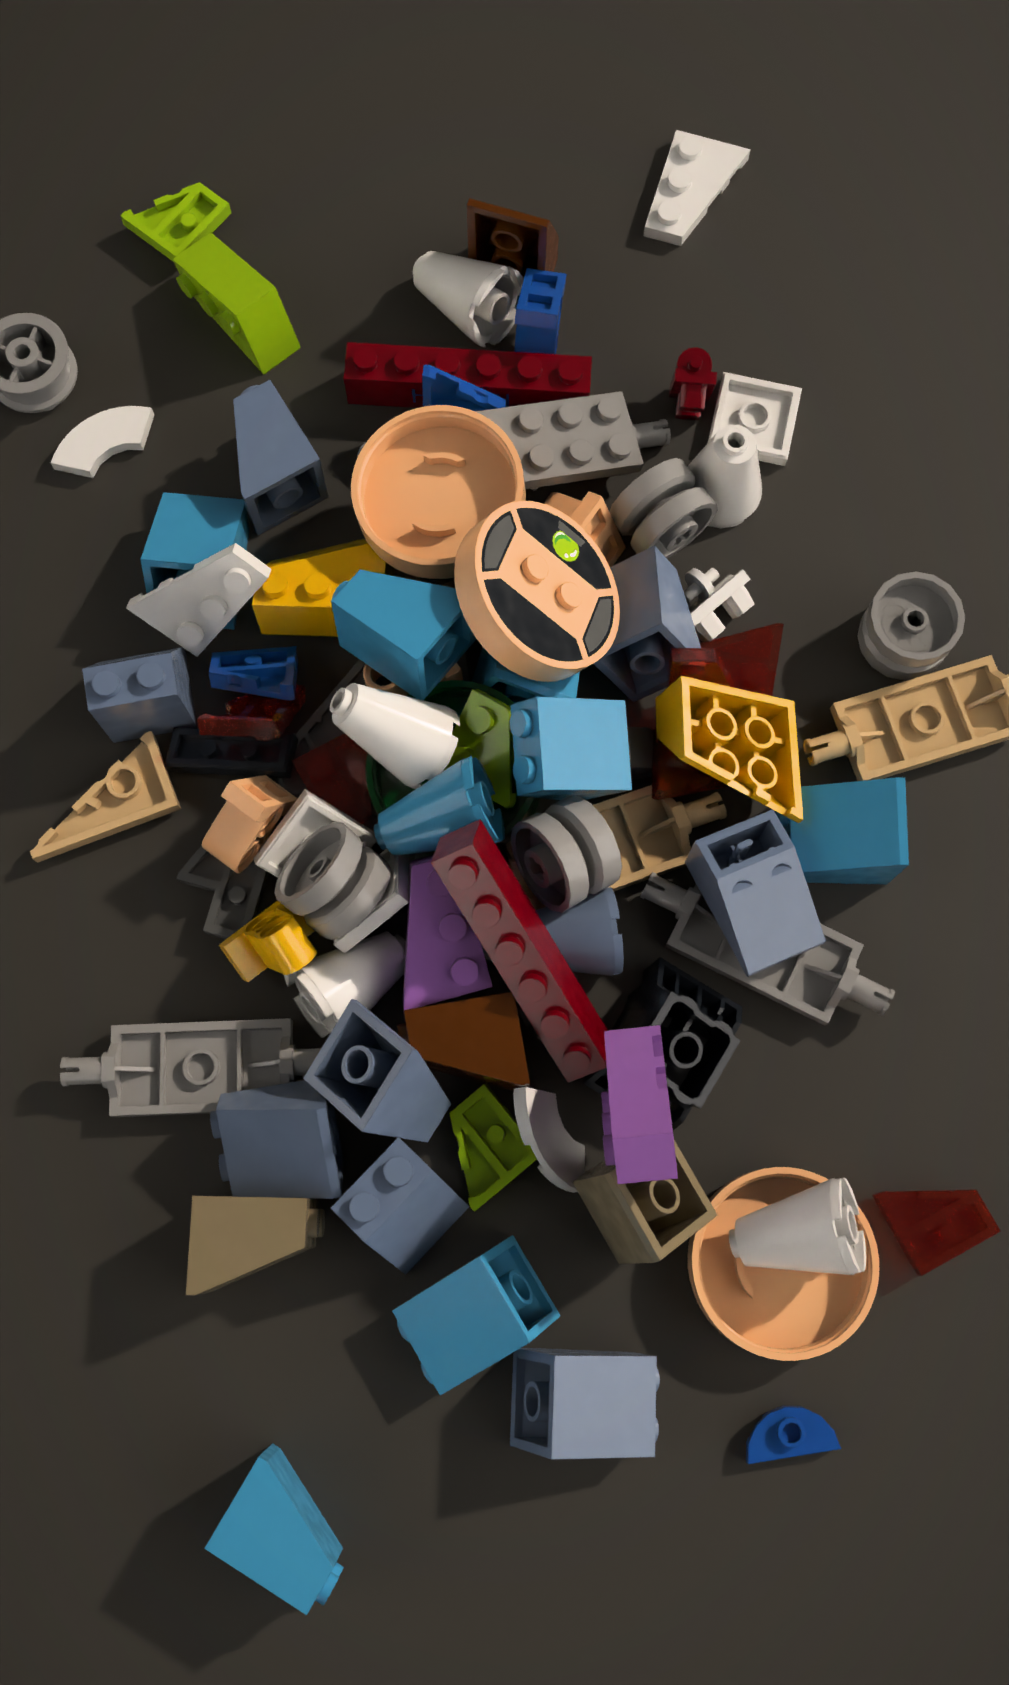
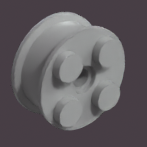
(34, 363)

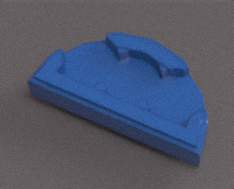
(789, 1433)

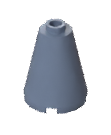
(588, 934)

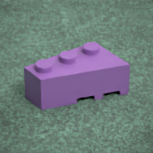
(440, 947)
(637, 1107)

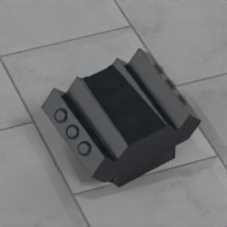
(695, 1033)

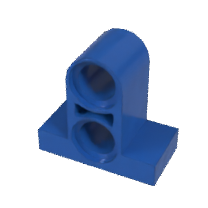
(539, 311)

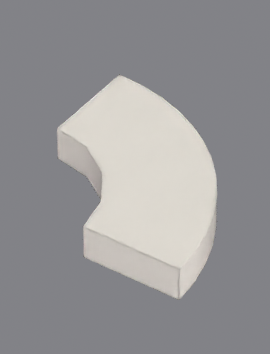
(101, 437)
(541, 1128)

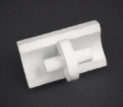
(728, 593)

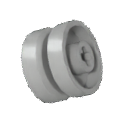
(663, 508)
(911, 625)
(566, 853)
(333, 881)

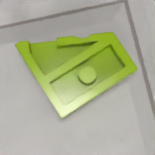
(179, 219)
(487, 736)
(488, 1145)

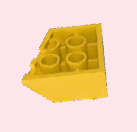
(302, 586)
(735, 738)

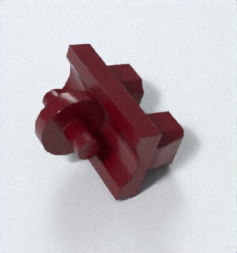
(692, 383)

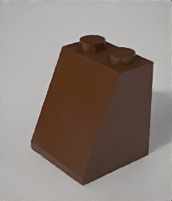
(471, 1040)

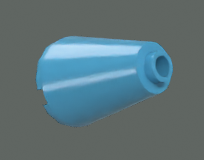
(438, 808)

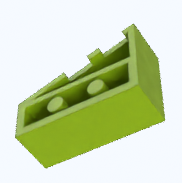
(238, 301)

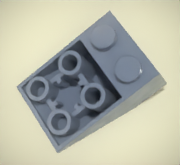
(756, 891)

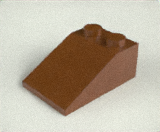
(510, 237)

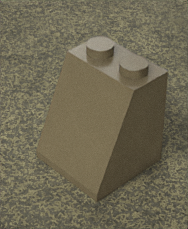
(645, 1218)
(245, 1236)

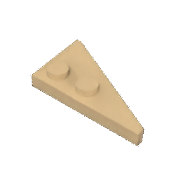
(127, 797)

